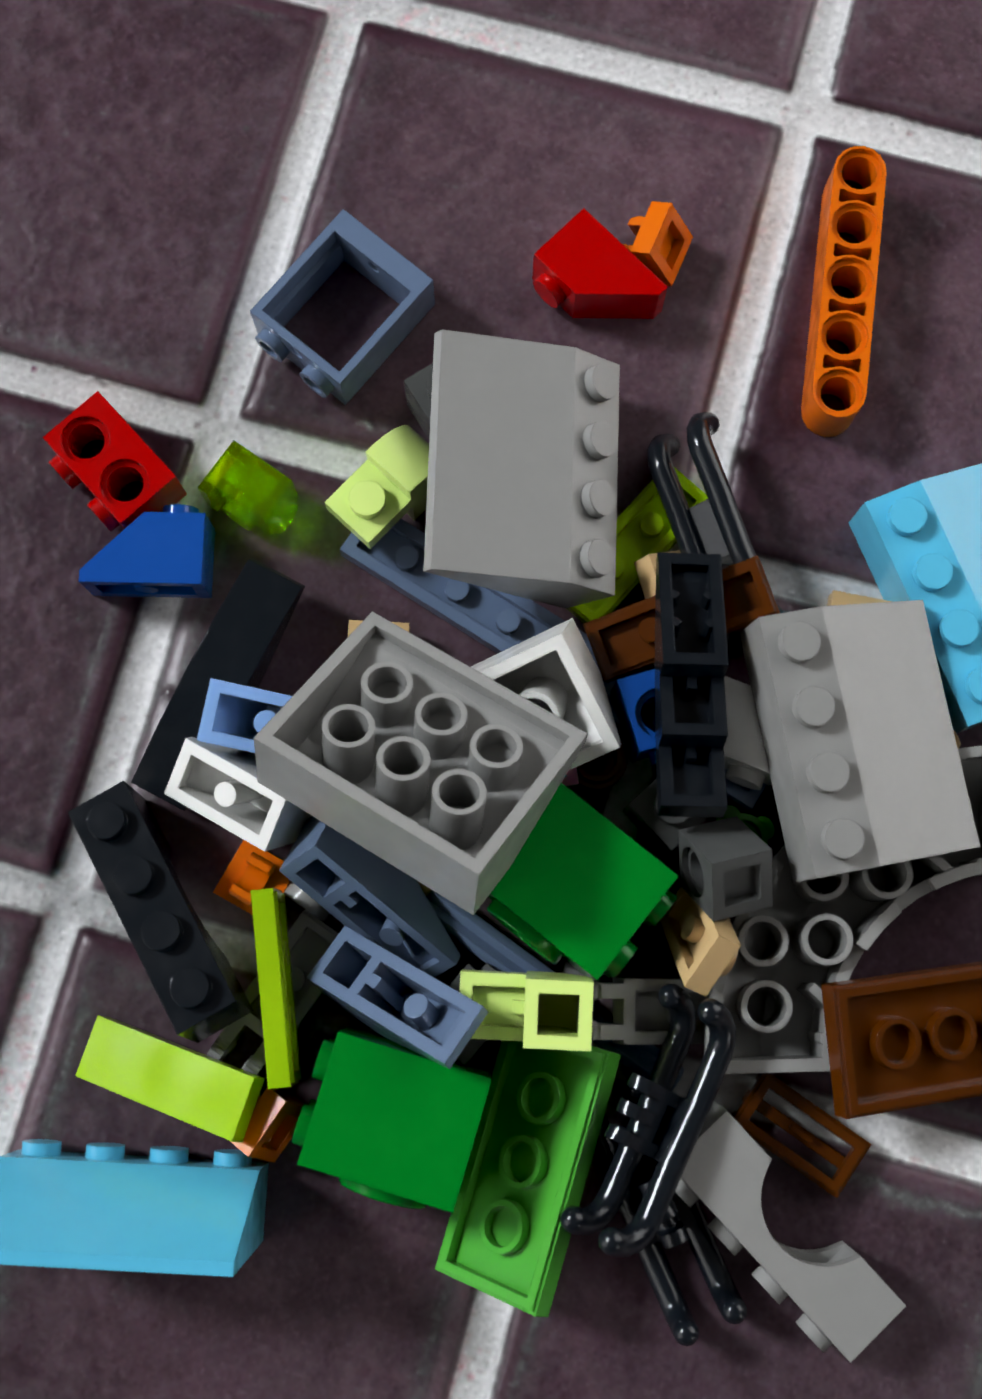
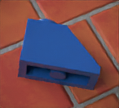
(156, 557)

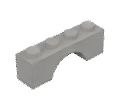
(832, 1285)

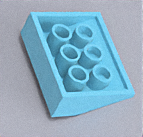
(929, 549)
(130, 1209)

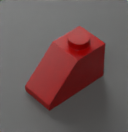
(595, 274)

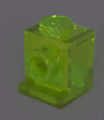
(252, 491)

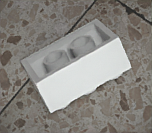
(563, 679)

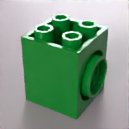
(581, 889)
(391, 1120)

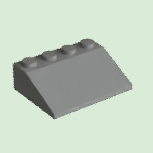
(523, 468)
(857, 737)
(418, 759)

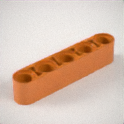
(848, 266)

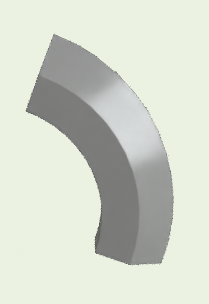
(817, 939)

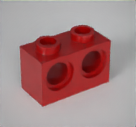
(120, 461)

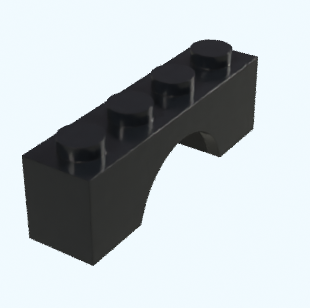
(157, 915)

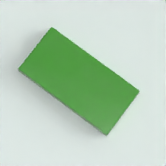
(525, 1171)

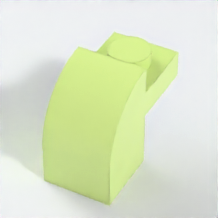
(384, 486)
(533, 1007)

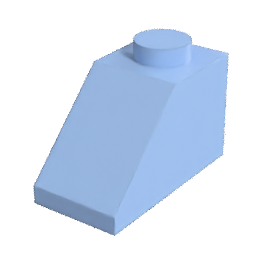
(237, 714)

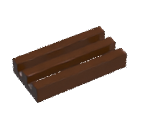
(846, 1165)

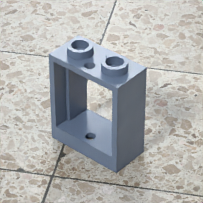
(378, 262)

